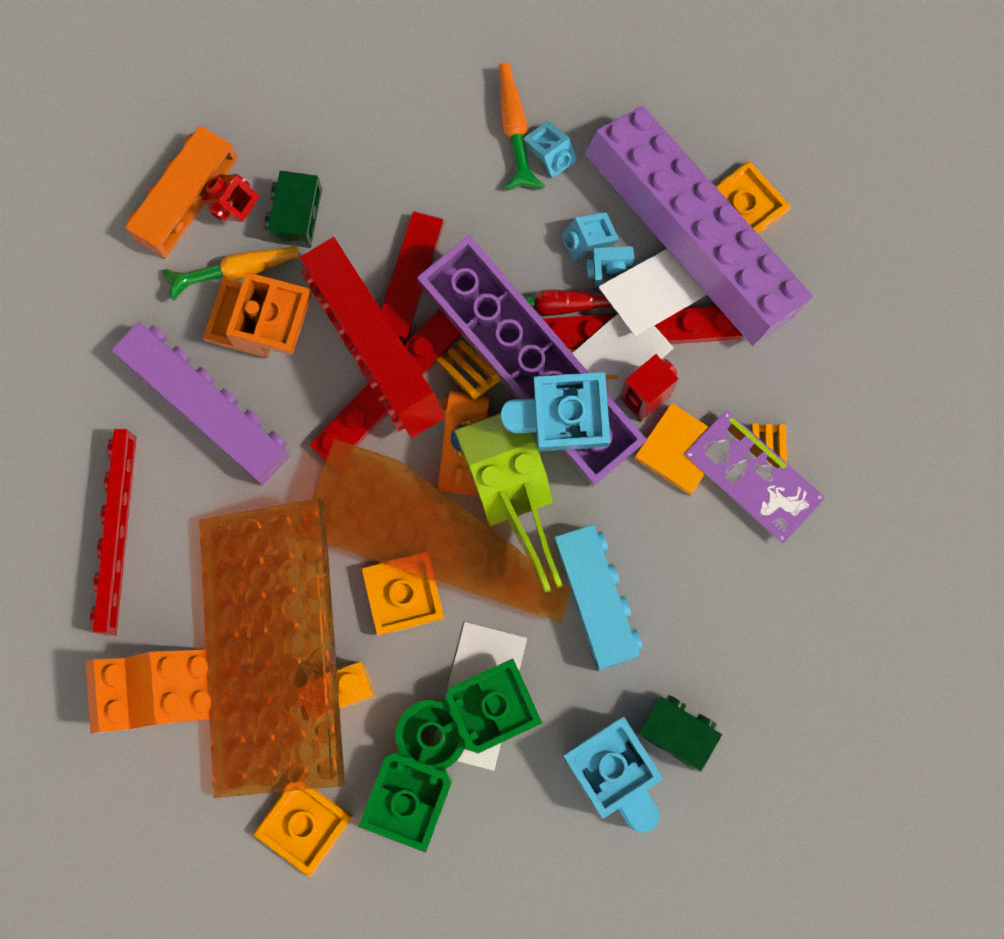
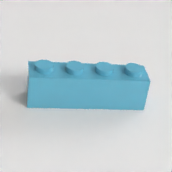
(596, 597)

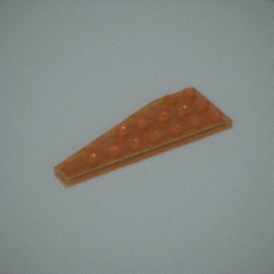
(403, 522)

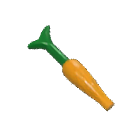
(231, 267)

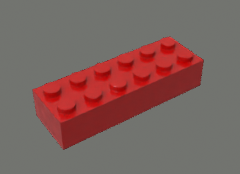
(370, 339)

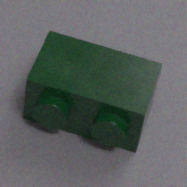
(294, 209)
(680, 733)

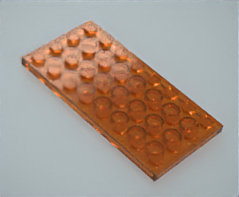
(271, 651)

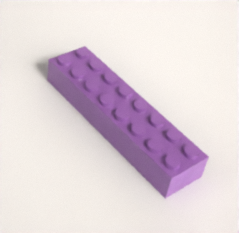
(697, 225)
(517, 343)

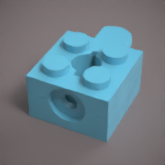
(564, 412)
(617, 775)

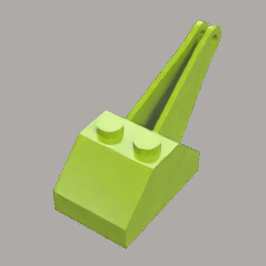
(508, 482)

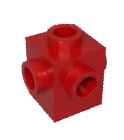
(230, 197)

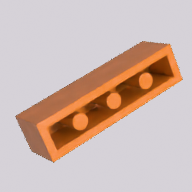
(178, 194)

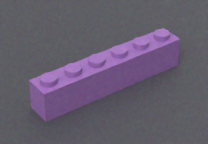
(202, 403)

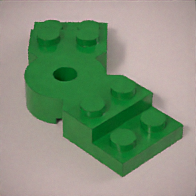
(416, 778)

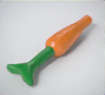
(515, 127)

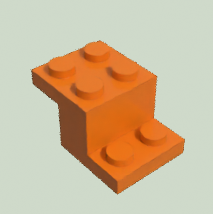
(258, 315)
(147, 690)

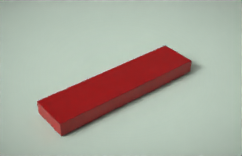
(414, 258)

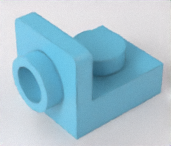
(551, 147)
(589, 233)
(610, 259)

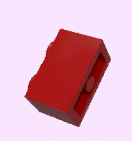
(649, 386)

